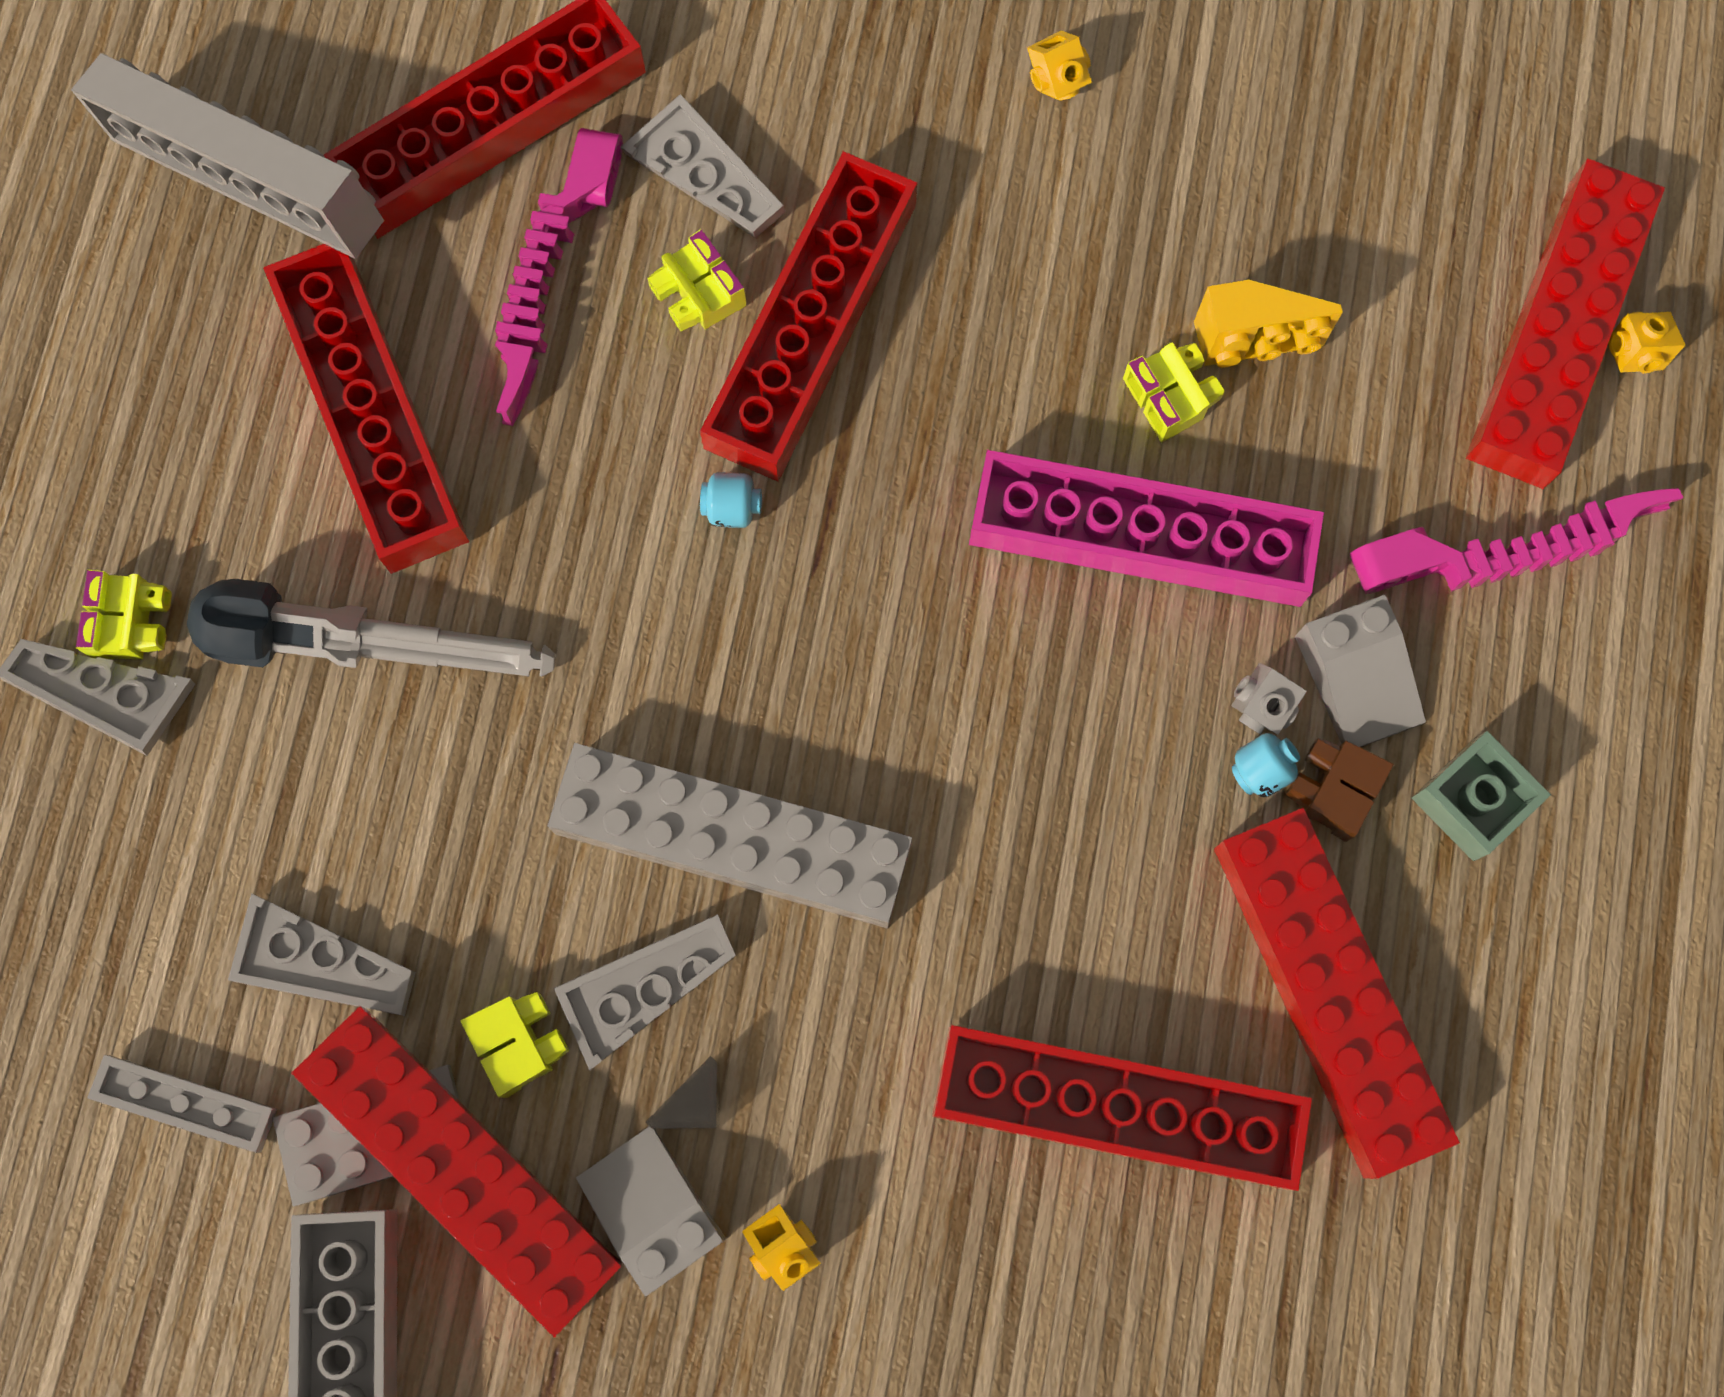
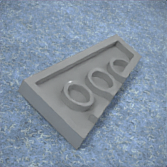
(698, 162)
(108, 696)
(629, 993)

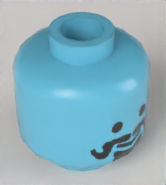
(730, 500)
(1266, 765)

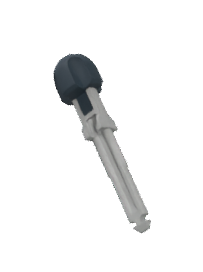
(250, 623)

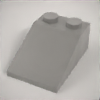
(1362, 672)
(649, 1210)

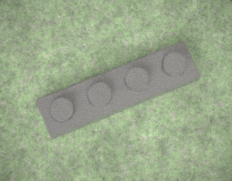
(182, 1103)

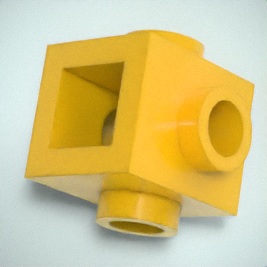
(1059, 65)
(1645, 342)
(781, 1247)

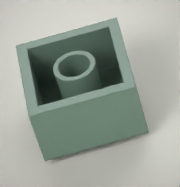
(1481, 796)

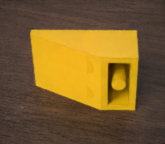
(1260, 322)

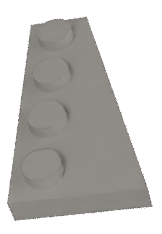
(307, 960)

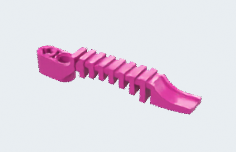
(587, 185)
(1415, 555)

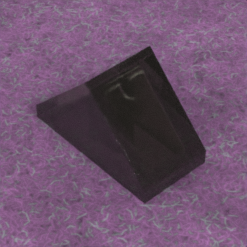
(693, 1103)

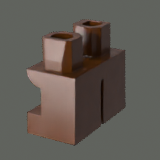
(1345, 788)

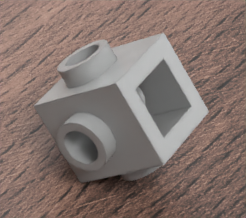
(1267, 700)

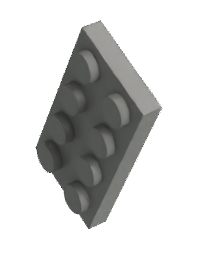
(324, 1156)

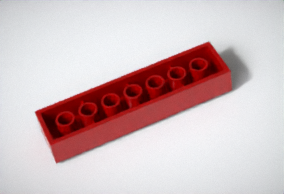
(492, 109)
(809, 316)
(1565, 324)
(366, 407)
(1335, 995)
(1123, 1108)
(457, 1170)

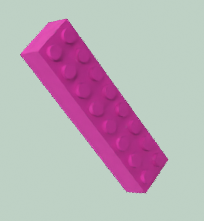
(1147, 528)

